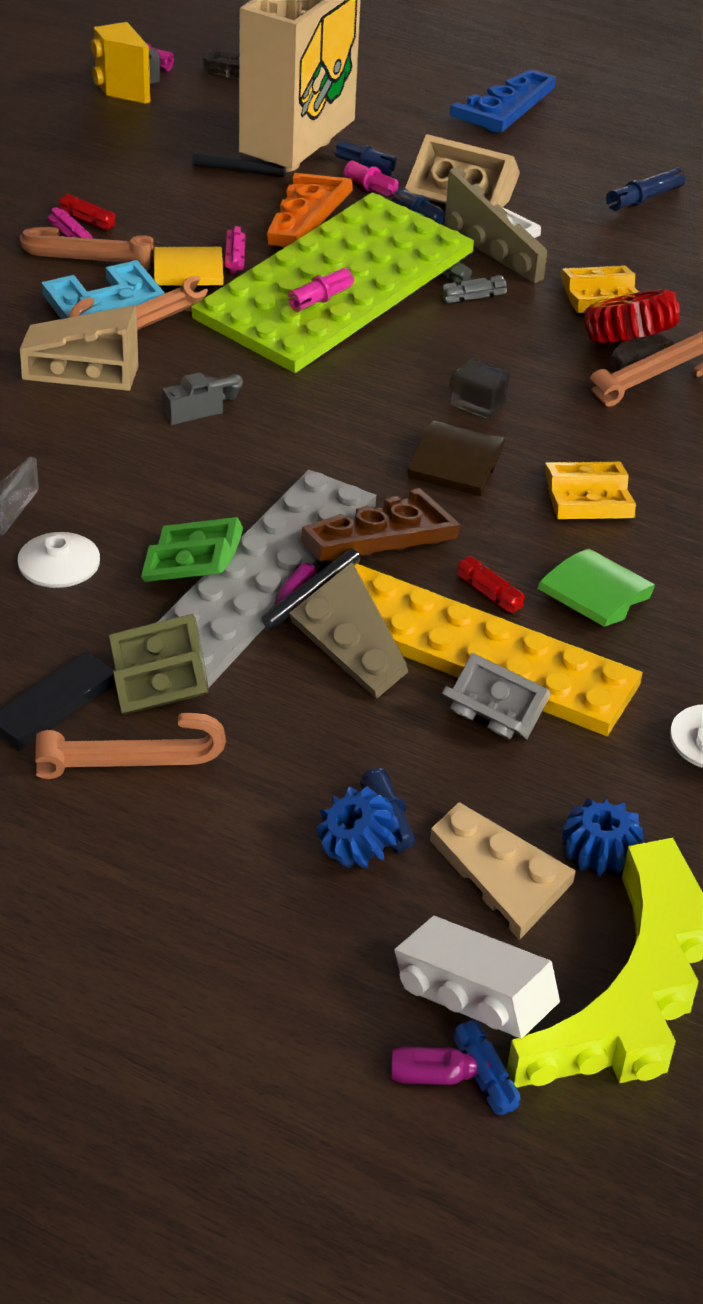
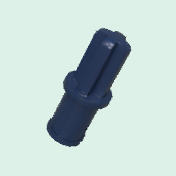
(366, 156)
(419, 204)
(379, 781)

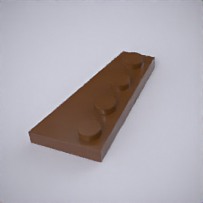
(371, 530)

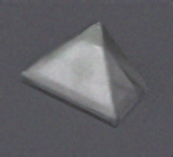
(17, 491)

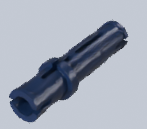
(638, 191)

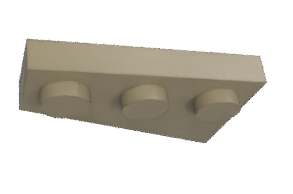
(351, 631)

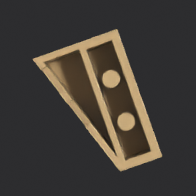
(84, 350)

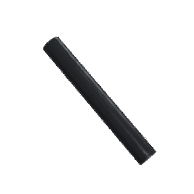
(238, 164)
(281, 611)

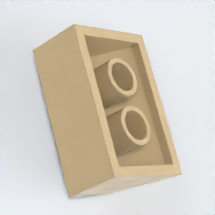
(489, 169)

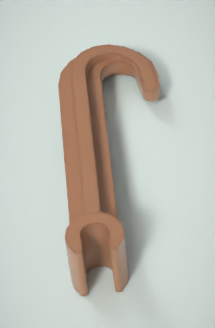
(49, 243)
(159, 307)
(611, 387)
(55, 753)

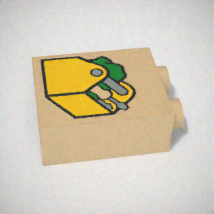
(296, 76)

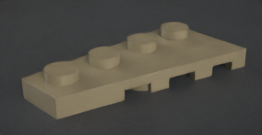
(490, 228)

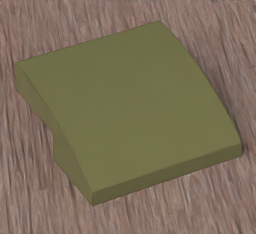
(158, 664)

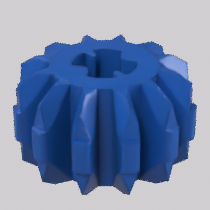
(357, 827)
(600, 835)

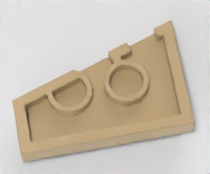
(504, 867)

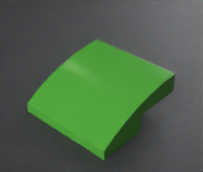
(193, 549)
(596, 587)

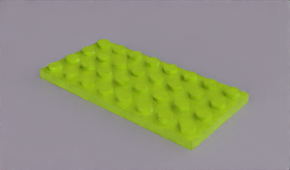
(382, 246)

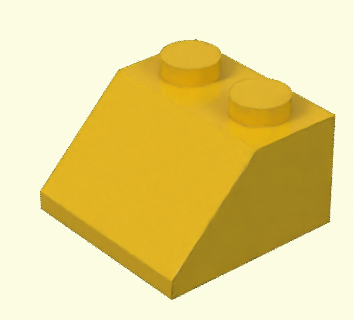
(121, 62)

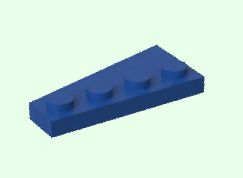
(505, 103)

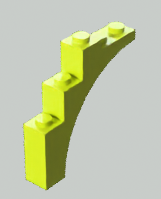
(627, 1021)

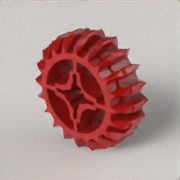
(632, 316)

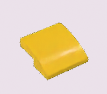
(176, 264)
(594, 284)
(589, 490)

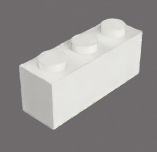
(477, 976)

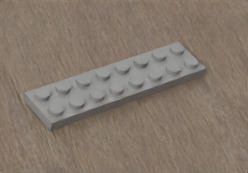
(233, 602)

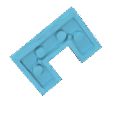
(128, 287)

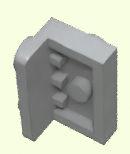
(498, 696)

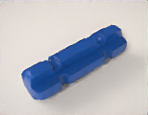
(502, 1093)

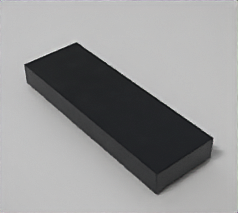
(54, 699)

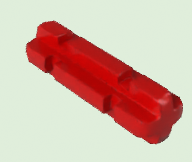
(87, 212)
(490, 584)

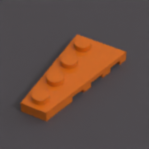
(306, 206)

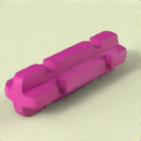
(67, 225)
(234, 250)

